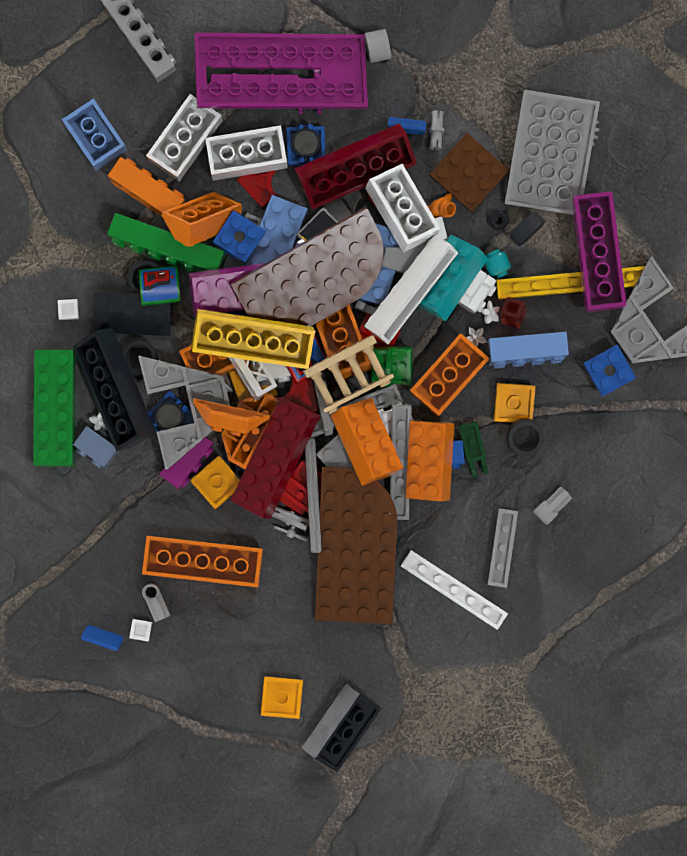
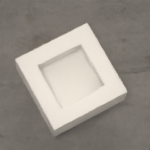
(68, 309)
(140, 630)

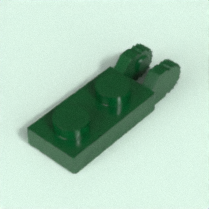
(473, 446)

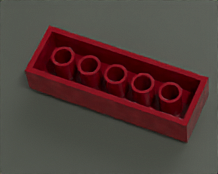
(354, 165)
(275, 458)

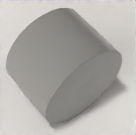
(377, 45)

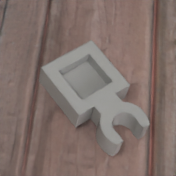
(361, 306)

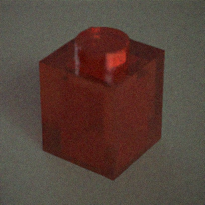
(513, 312)

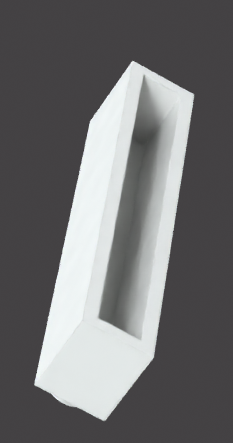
(411, 289)

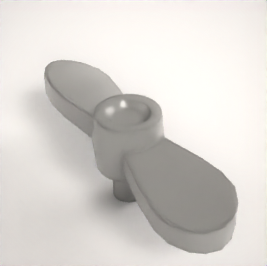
(291, 533)

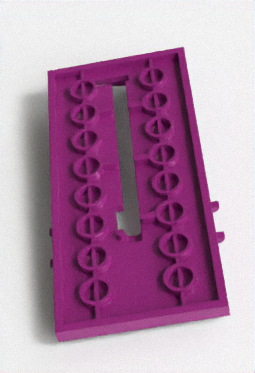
(335, 59)

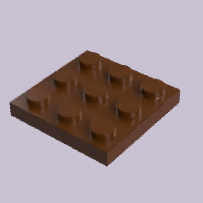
(469, 172)

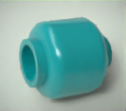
(497, 263)

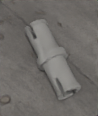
(436, 130)
(291, 518)

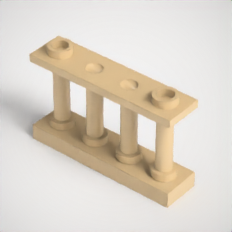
(332, 364)

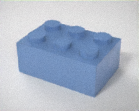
(94, 134)

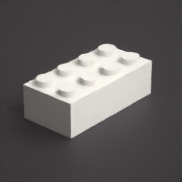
(184, 138)
(246, 153)
(402, 208)

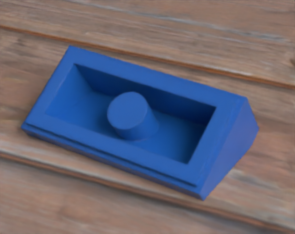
(410, 126)
(102, 638)

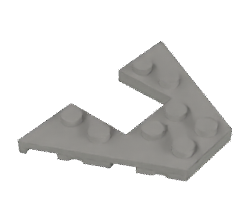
(634, 329)
(199, 385)

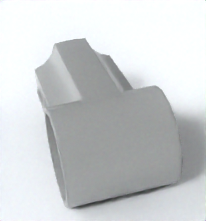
(549, 508)
(156, 604)

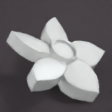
(490, 313)
(476, 336)
(98, 422)

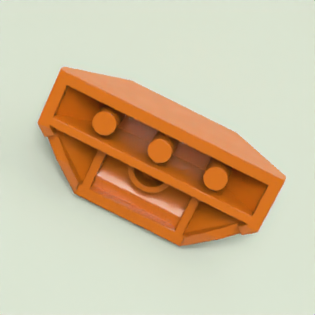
(228, 417)
(241, 449)

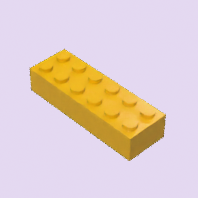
(252, 339)

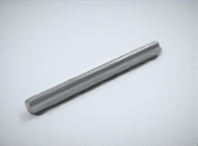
(313, 500)

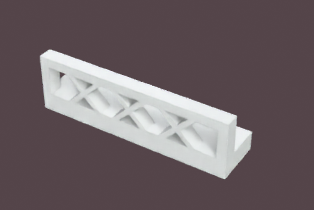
(249, 380)

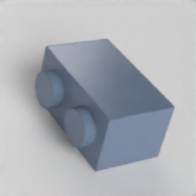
(96, 447)

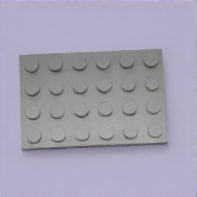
(551, 151)

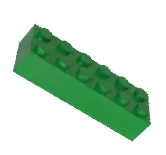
(161, 244)
(54, 408)

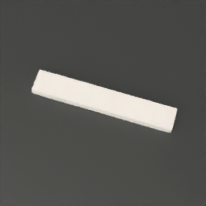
(454, 589)

